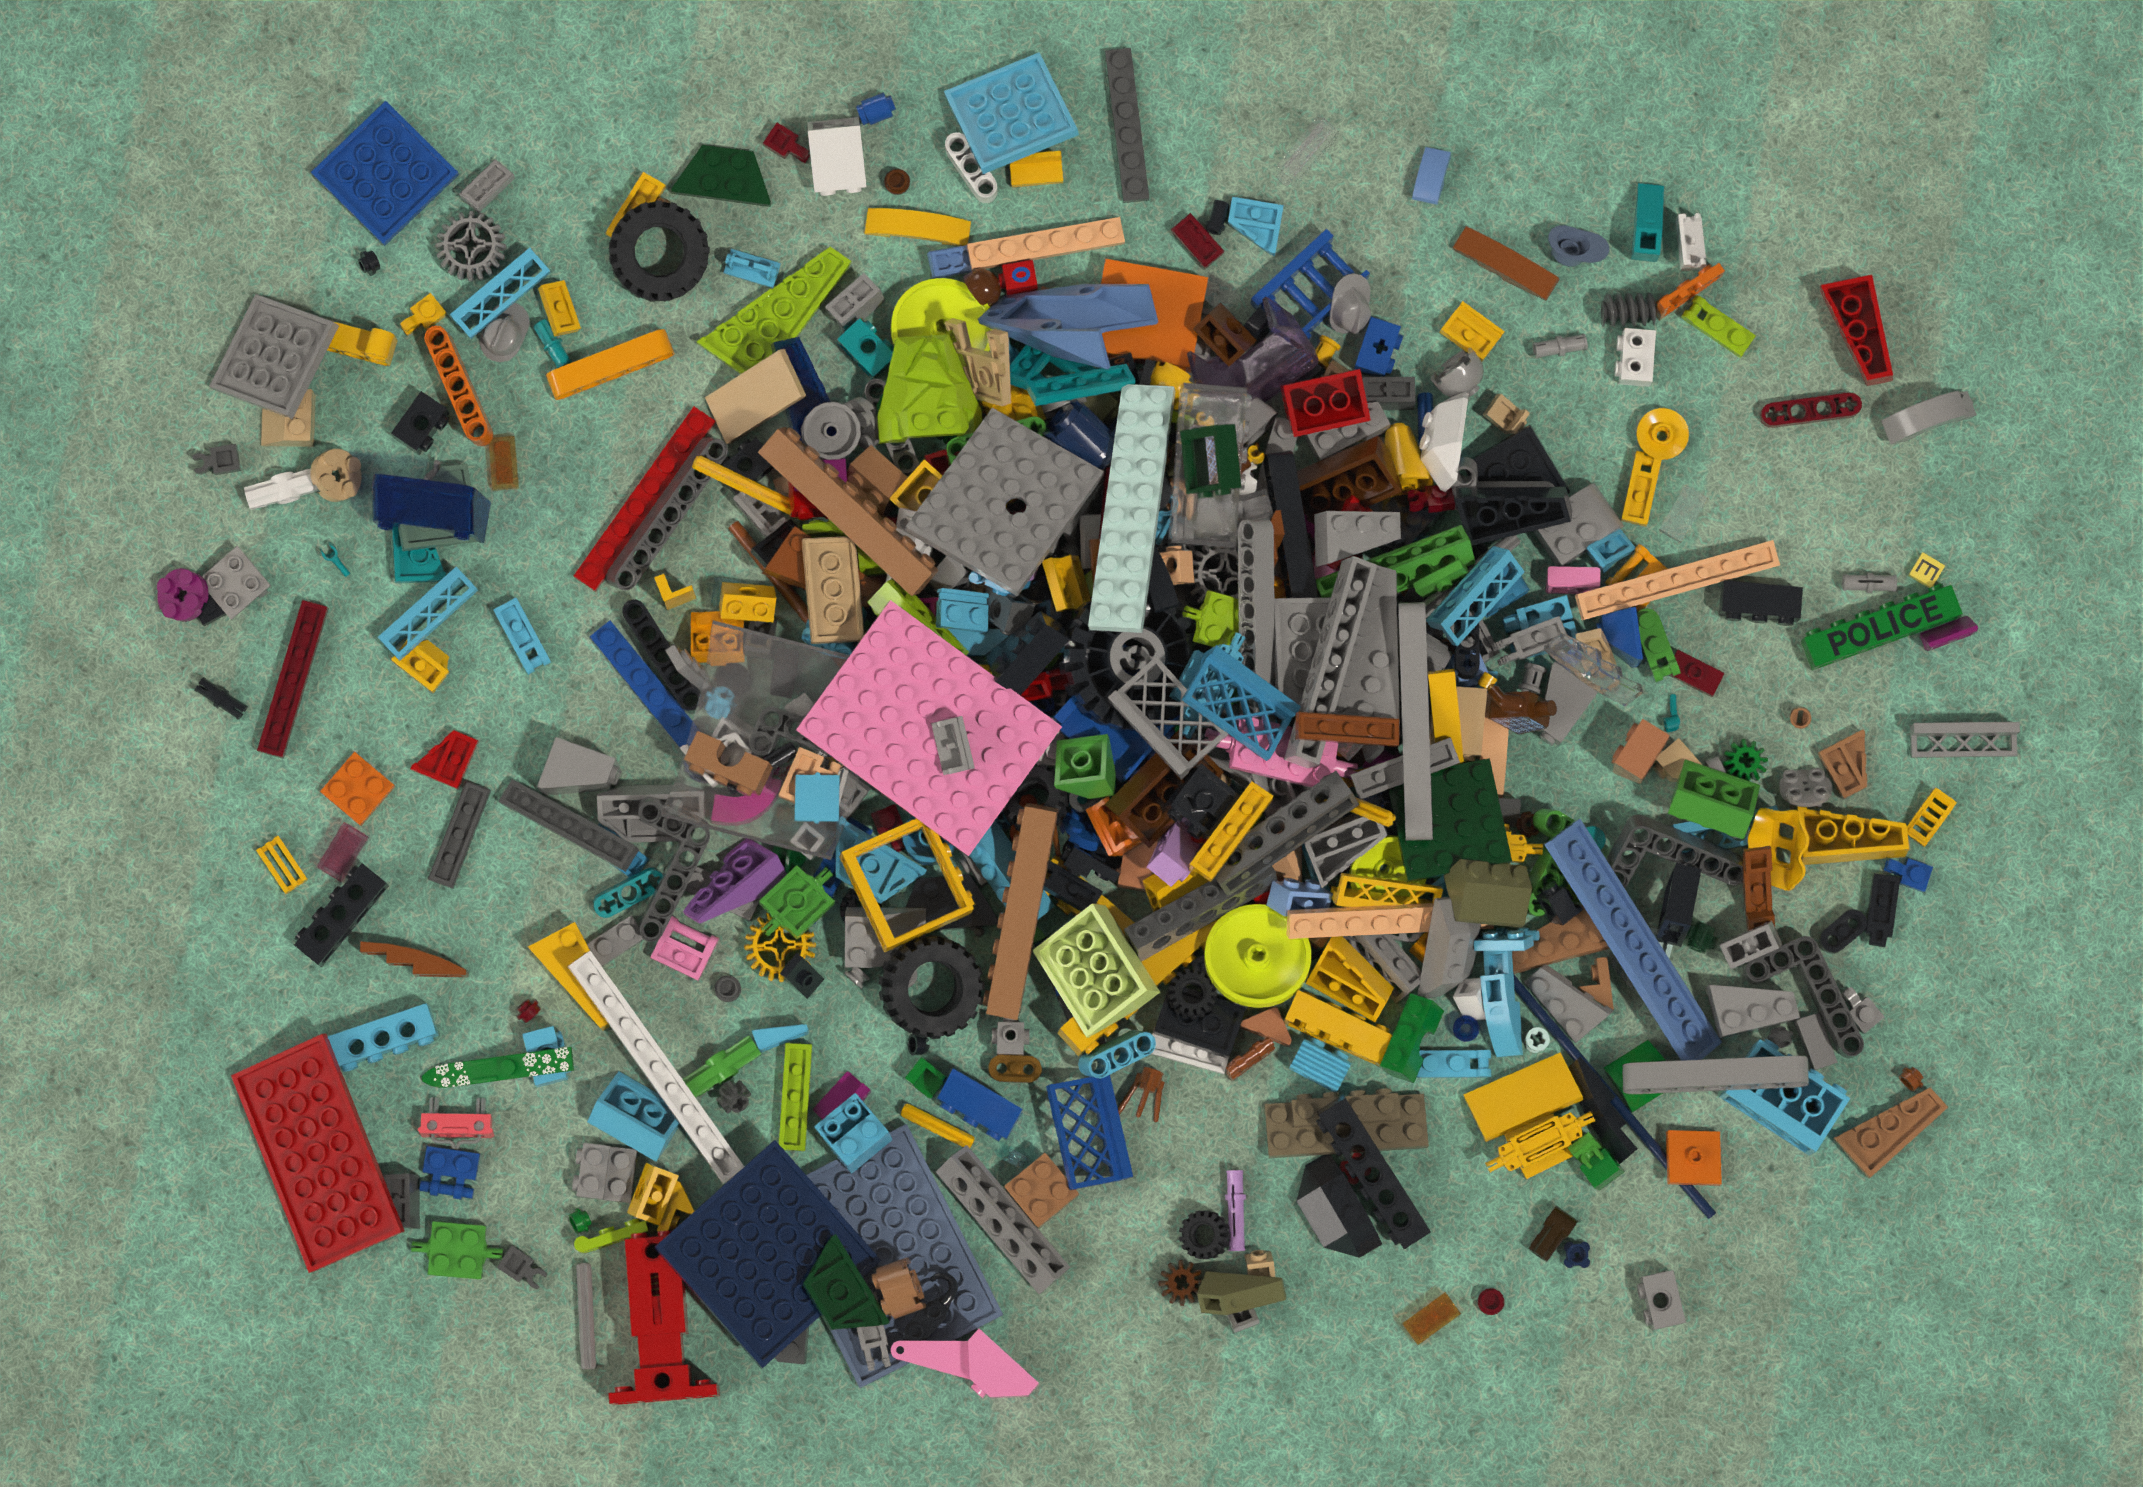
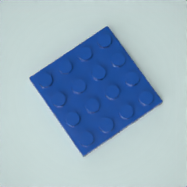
(385, 173)

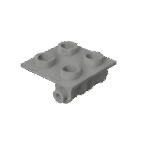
(235, 582)

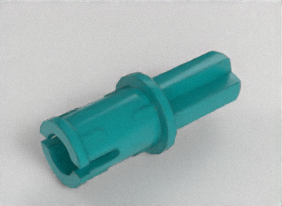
(552, 344)

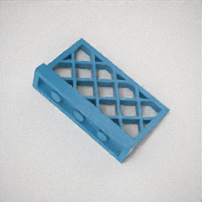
(1246, 683)

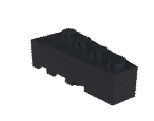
(1510, 511)

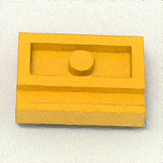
(1471, 330)

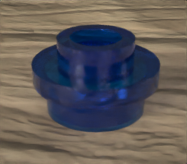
(1462, 1035)

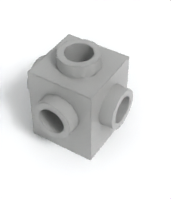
(1014, 1046)

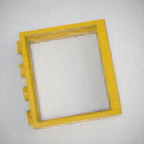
(942, 854)

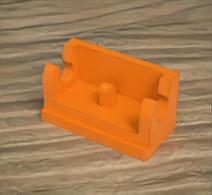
(1112, 832)

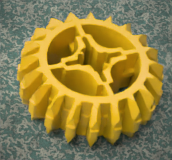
(767, 947)

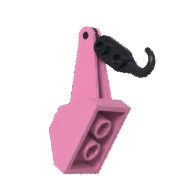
(977, 1359)

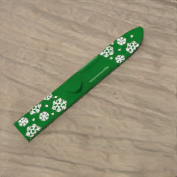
(500, 1068)

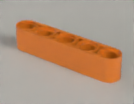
(450, 377)

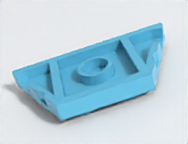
(883, 867)

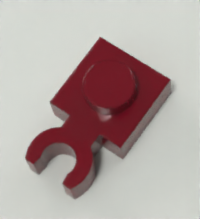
(1432, 498)

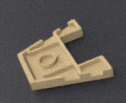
(985, 370)

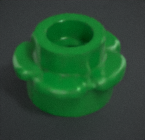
(580, 1221)

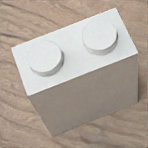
(836, 155)

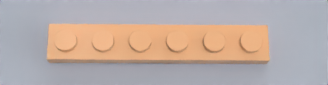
(1046, 243)

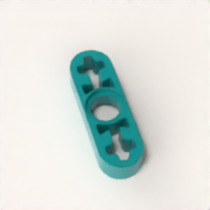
(626, 903)

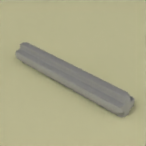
(586, 1316)

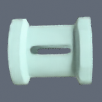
(1544, 1038)

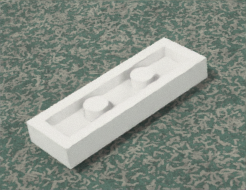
(1188, 1055)

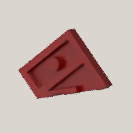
(448, 760)

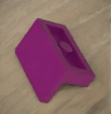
(840, 1093)

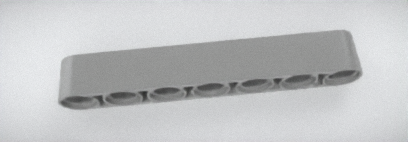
(1715, 1075)

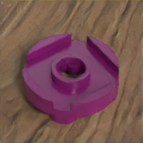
(169, 591)

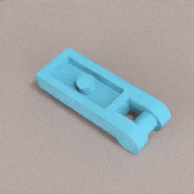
(521, 634)
(1454, 1064)

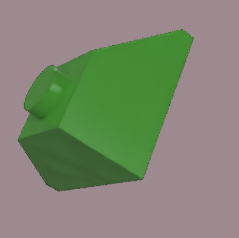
(1085, 766)

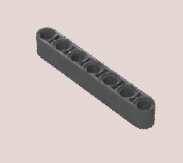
(656, 520)

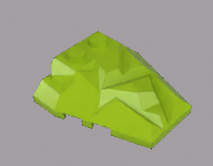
(926, 392)

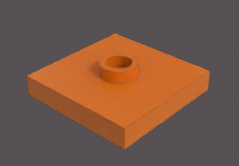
(1693, 1157)

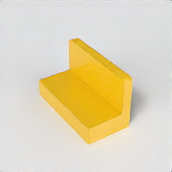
(1037, 169)
(676, 598)

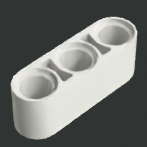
(973, 180)

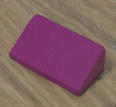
(1948, 633)

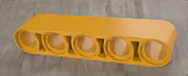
(610, 364)

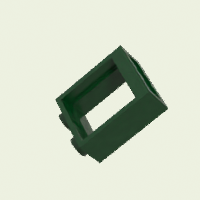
(1196, 463)

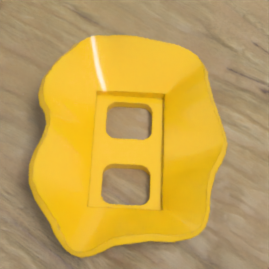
(1766, 833)

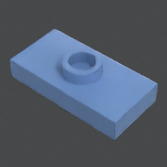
(949, 262)

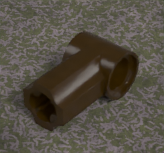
(1555, 1229)

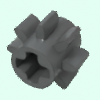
(733, 1096)

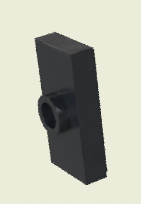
(801, 975)

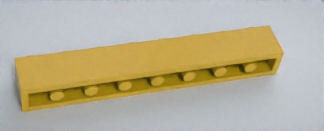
(1160, 968)

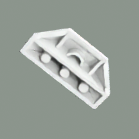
(1443, 440)

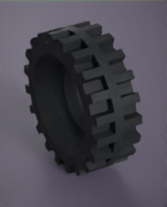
(629, 271)

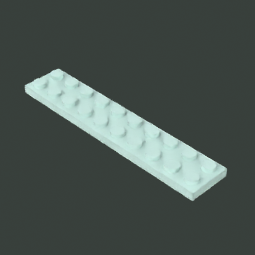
(1132, 508)

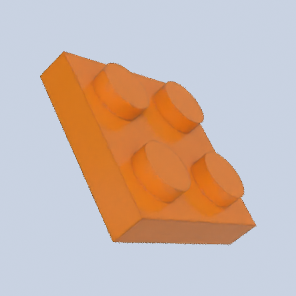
(357, 788)

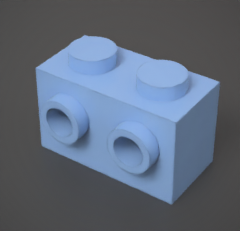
(1297, 895)

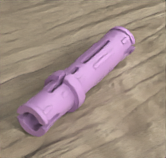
(1235, 1209)

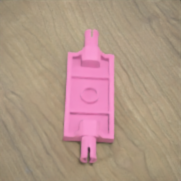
(1276, 767)

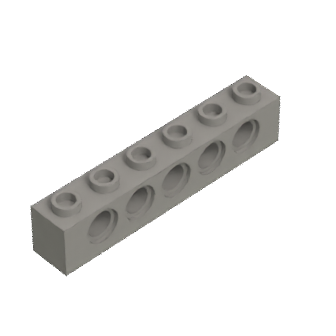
(1002, 1219)

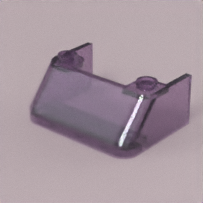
(1268, 365)

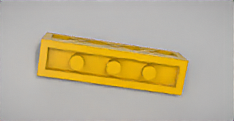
(1230, 832)
(1357, 898)

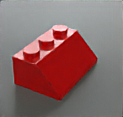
(1325, 402)

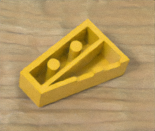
(1350, 979)

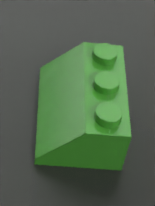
(1714, 799)

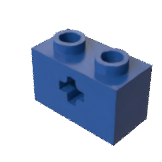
(1378, 333)

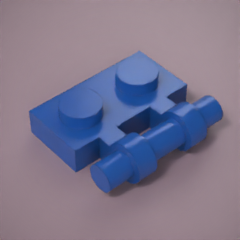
(451, 1164)

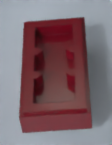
(1197, 241)
(1697, 674)

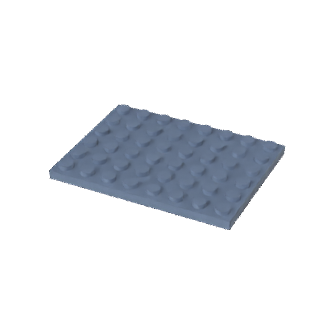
(899, 1216)

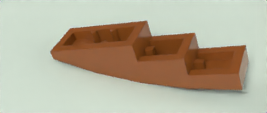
(1506, 263)
(423, 963)

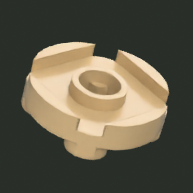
(349, 472)

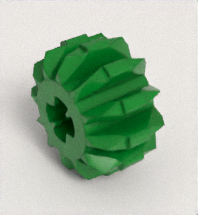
(1751, 754)

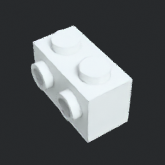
(1636, 357)

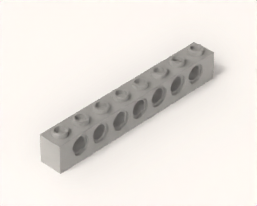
(1333, 653)

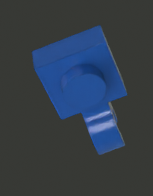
(1912, 873)

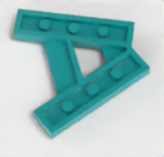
(1079, 382)

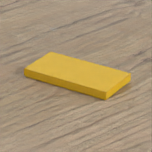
(1523, 1097)

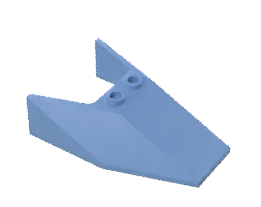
(1072, 318)

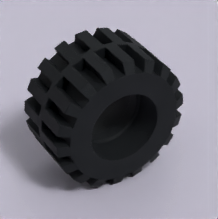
(1040, 778)

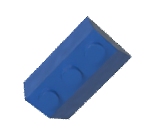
(979, 1105)

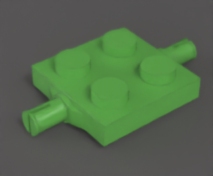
(797, 902)
(457, 1250)

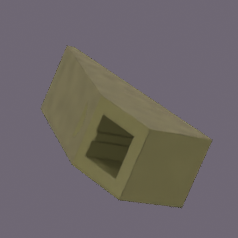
(1238, 1292)

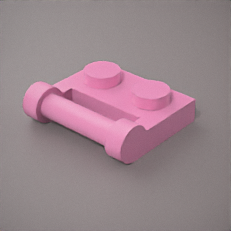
(680, 956)

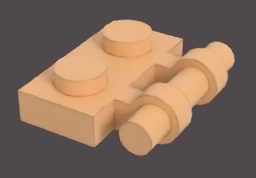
(805, 764)

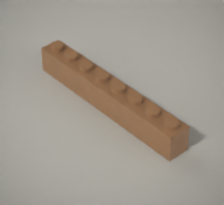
(848, 510)
(1021, 910)

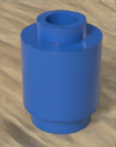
(876, 109)

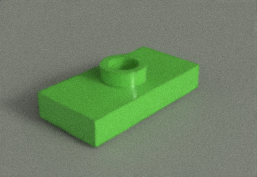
(1441, 579)

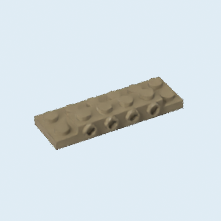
(1389, 1118)

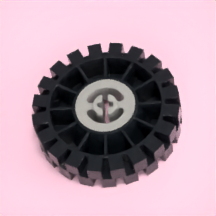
(1096, 662)

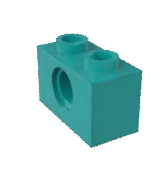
(851, 344)

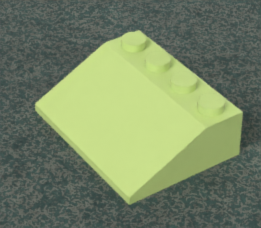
(1095, 970)

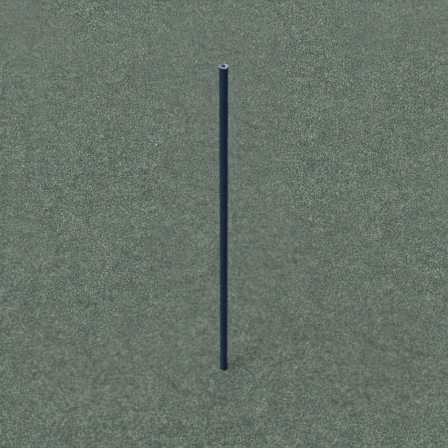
(1619, 1106)

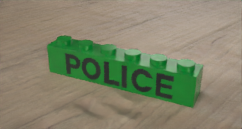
(1881, 627)

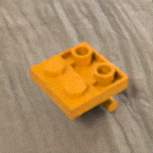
(701, 631)

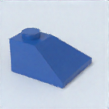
(1623, 635)

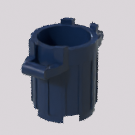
(1083, 434)

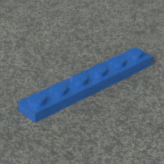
(643, 682)

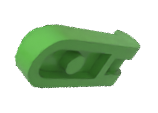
(1656, 644)

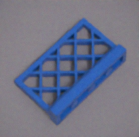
(1110, 1131)

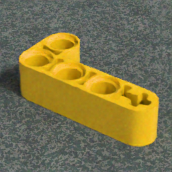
(372, 346)

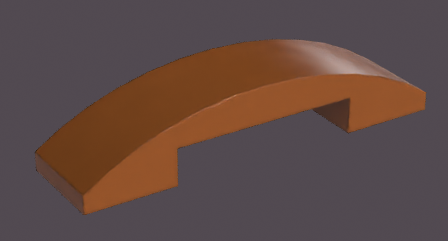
(1757, 886)

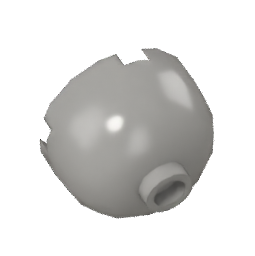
(1460, 374)

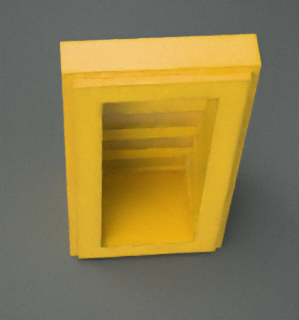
(1943, 798)

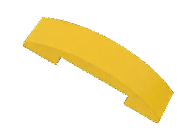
(917, 225)

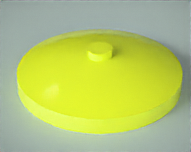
(931, 303)
(1254, 958)

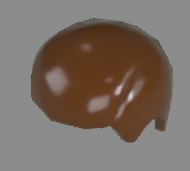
(983, 286)

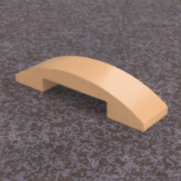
(1495, 747)

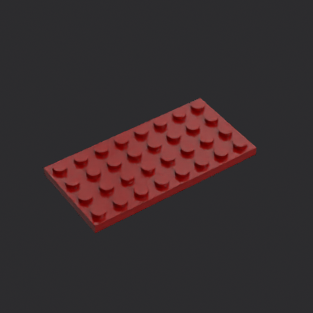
(317, 1153)

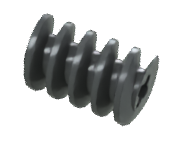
(1628, 309)

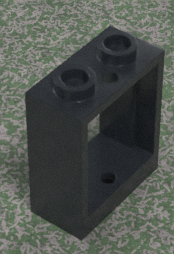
(1678, 904)

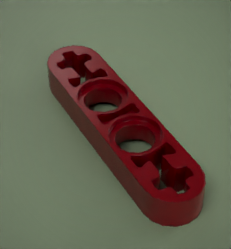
(1810, 408)

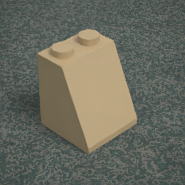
(1472, 716)

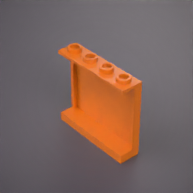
(1178, 307)

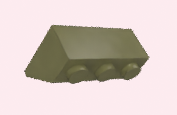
(1489, 893)

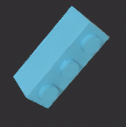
(634, 1116)

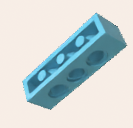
(367, 1033)

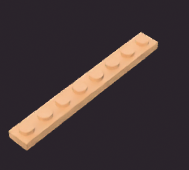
(1677, 580)
(1361, 921)

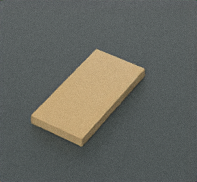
(755, 396)
(832, 590)

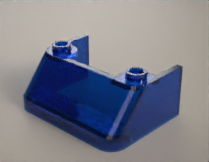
(429, 505)

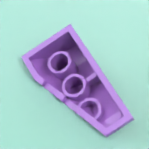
(746, 876)

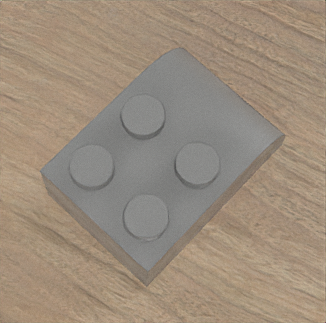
(1590, 522)

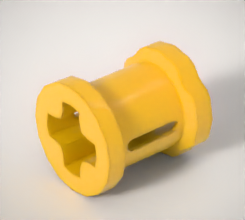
(1326, 350)

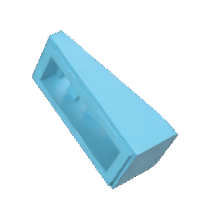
(773, 1037)

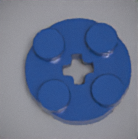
(1081, 830)

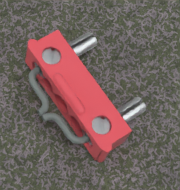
(456, 1125)

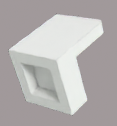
(1469, 998)

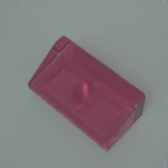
(342, 852)

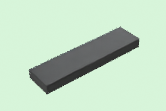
(459, 835)

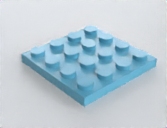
(1011, 113)

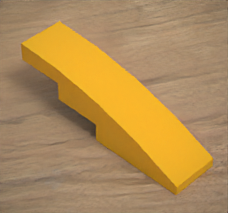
(1445, 708)

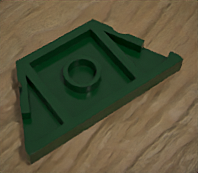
(723, 176)
(841, 1291)

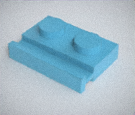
(962, 610)

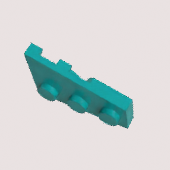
(415, 565)

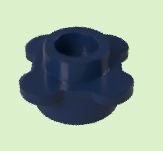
(1571, 1249)

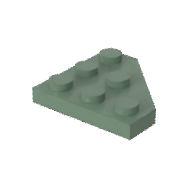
(420, 537)

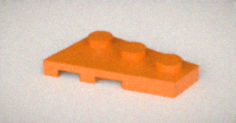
(1688, 289)

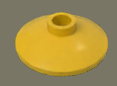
(1664, 421)

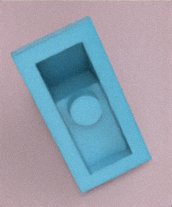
(1610, 550)

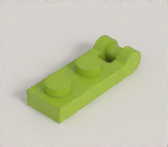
(1718, 326)
(610, 1236)

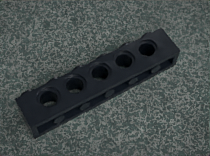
(1341, 1111)

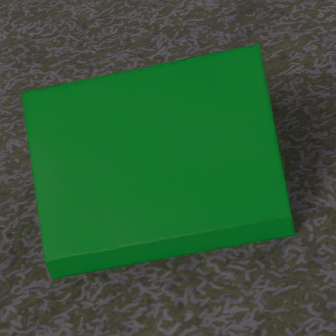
(1643, 1053)

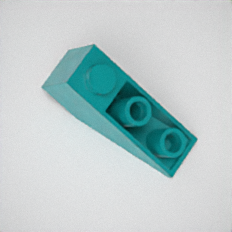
(1648, 223)

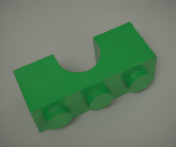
(1402, 1054)

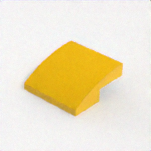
(1066, 582)

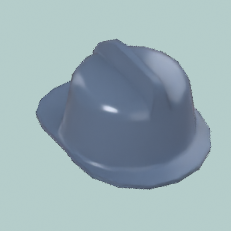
(1575, 246)

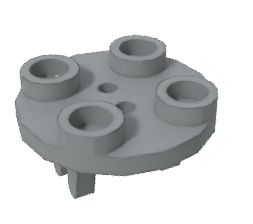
(1805, 788)

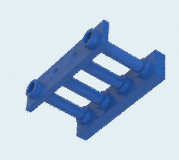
(1303, 263)

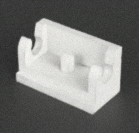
(1690, 242)

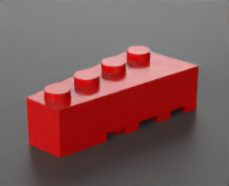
(1859, 320)

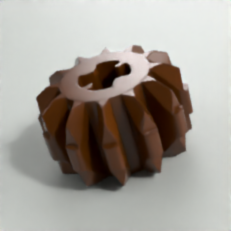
(1172, 1285)

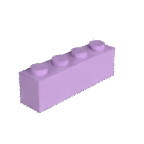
(1174, 854)

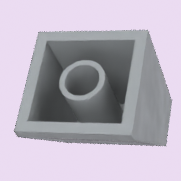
(577, 770)

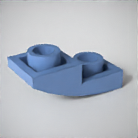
(1431, 175)

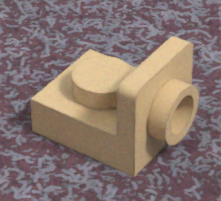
(1260, 1263)

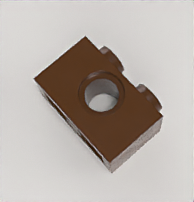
(1224, 334)

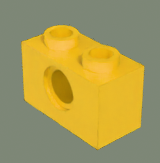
(747, 602)
(652, 1194)

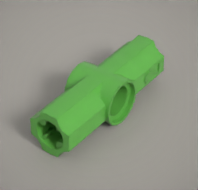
(722, 1066)

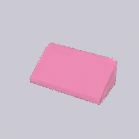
(1572, 580)

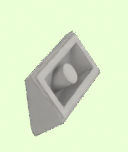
(1815, 1041)

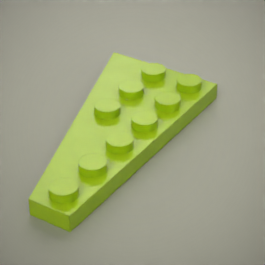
(776, 314)

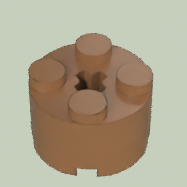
(899, 1288)

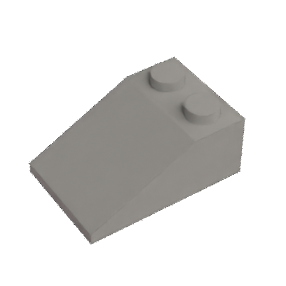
(861, 942)

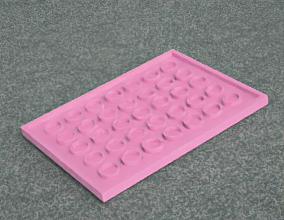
(880, 728)

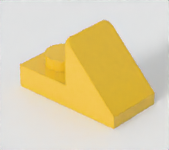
(678, 1202)

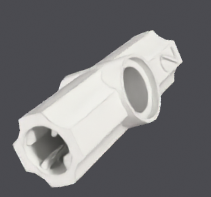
(280, 489)

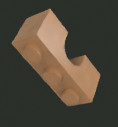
(748, 775)

